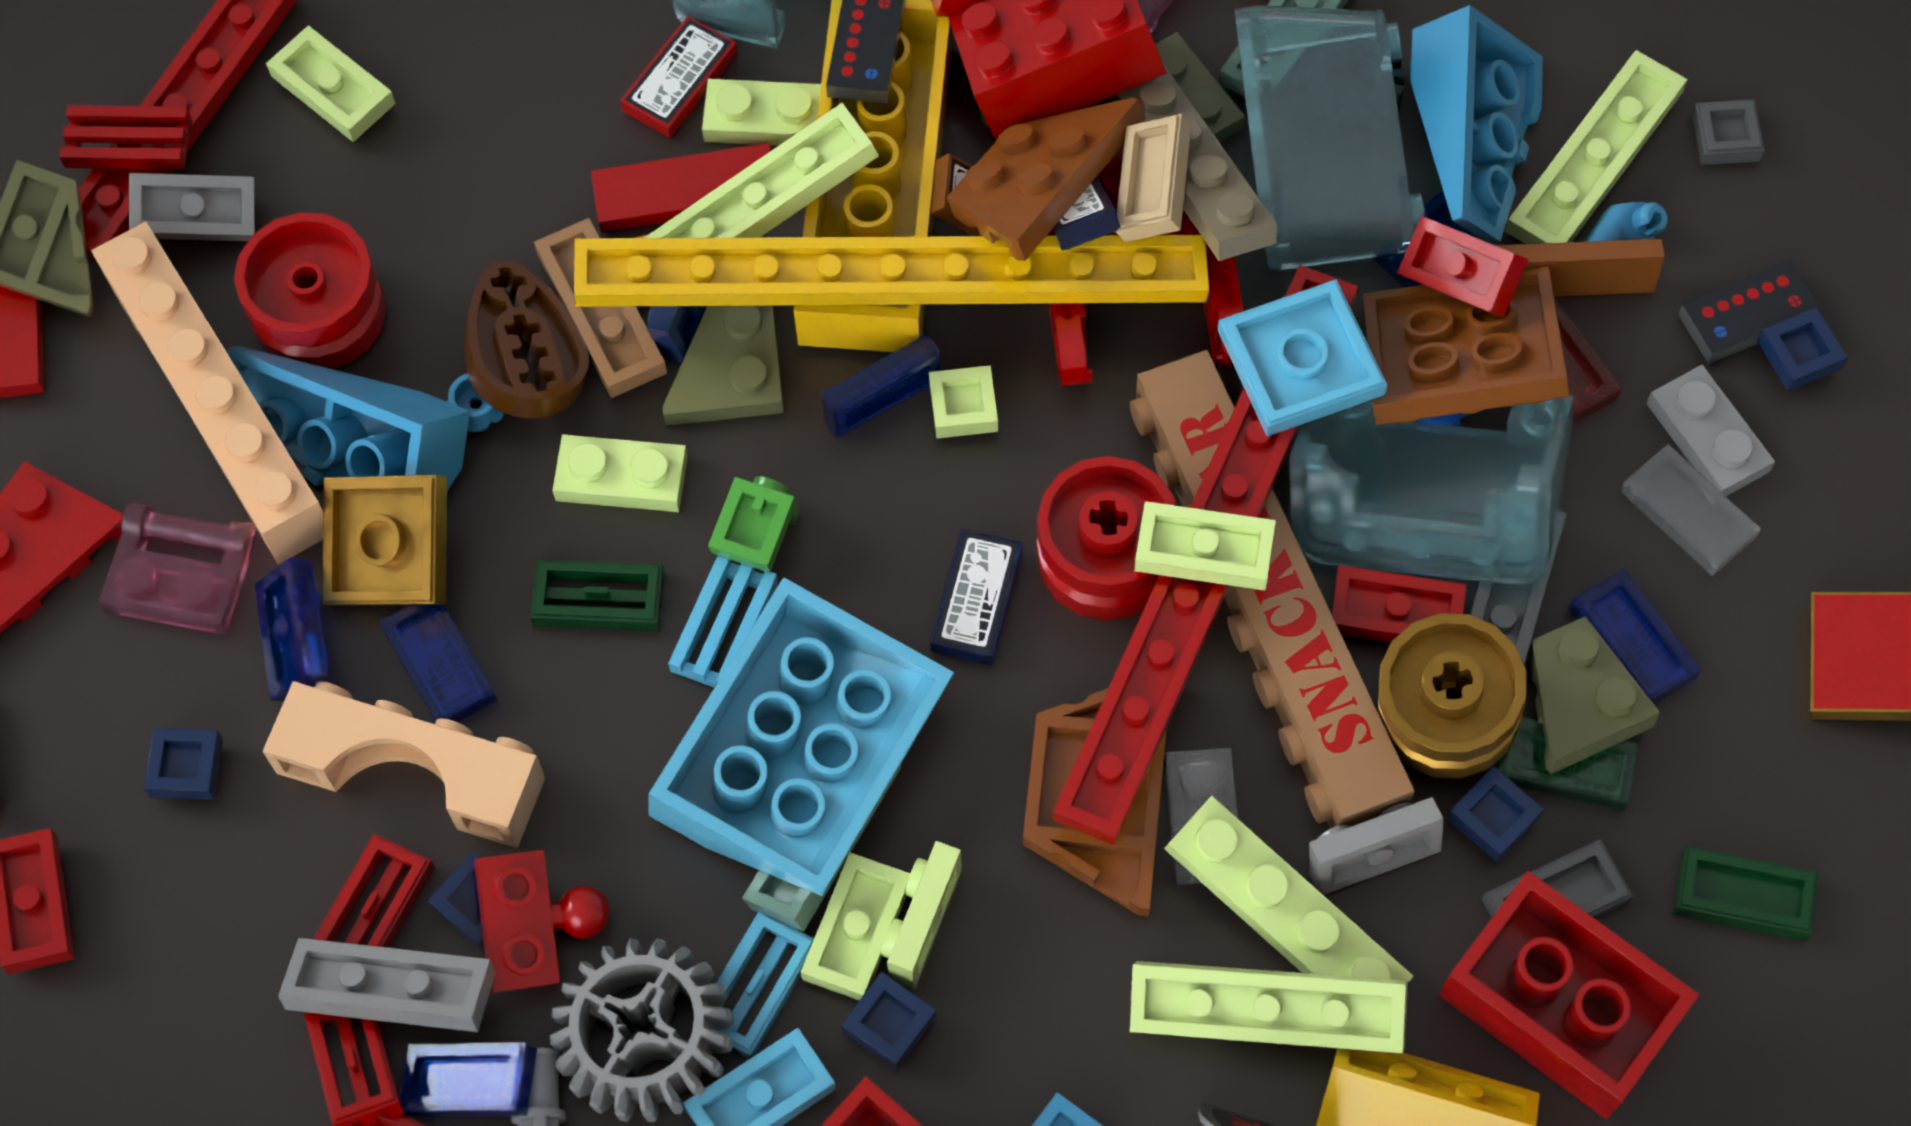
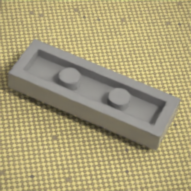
(387, 984)

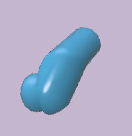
(1629, 222)

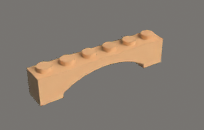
(212, 392)

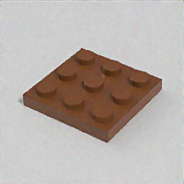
(1460, 358)

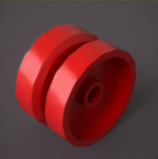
(311, 290)
(1092, 535)

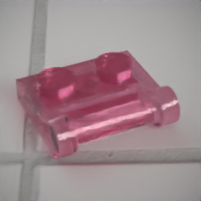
(176, 587)

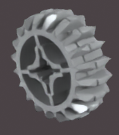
(664, 979)

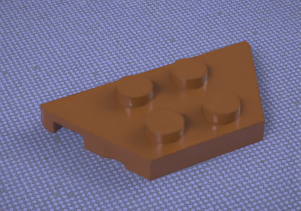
(1040, 172)
(1116, 871)

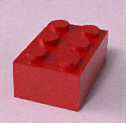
(1052, 55)
(1567, 995)

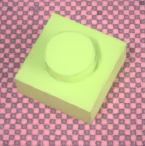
(963, 402)

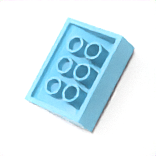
(798, 740)

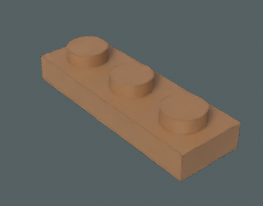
(613, 335)

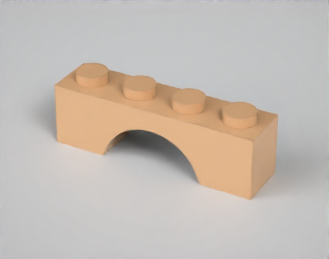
(331, 737)

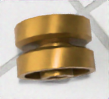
(1457, 658)

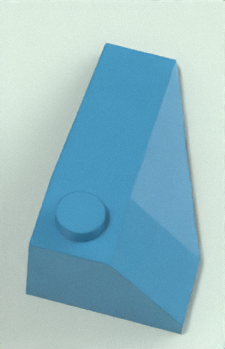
(1475, 102)
(353, 423)

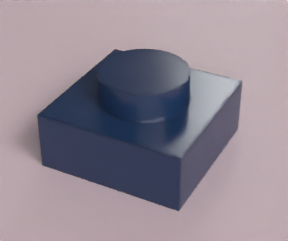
(674, 329)
(1802, 349)
(183, 763)
(1495, 814)
(459, 901)
(889, 1021)

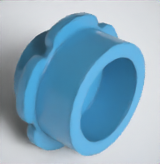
(462, 395)

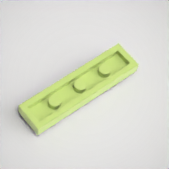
(1597, 153)
(778, 182)
(1277, 898)
(1269, 1006)

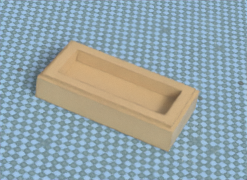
(1153, 177)

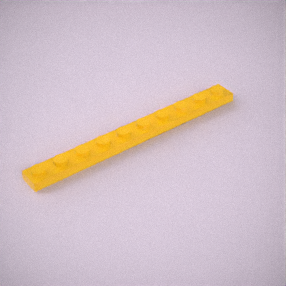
(884, 271)

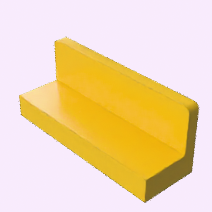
(1414, 1091)

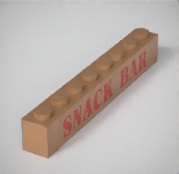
(1287, 627)

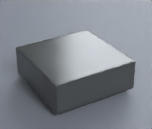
(1727, 132)

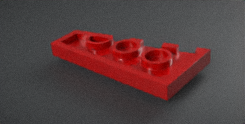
(45, 537)

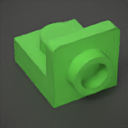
(754, 522)

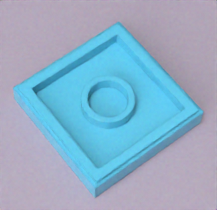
(1302, 357)

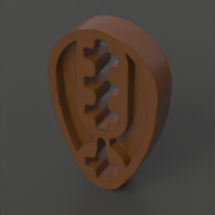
(494, 351)

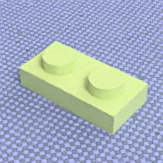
(331, 83)
(757, 111)
(620, 473)
(1204, 545)
(931, 888)
(854, 927)

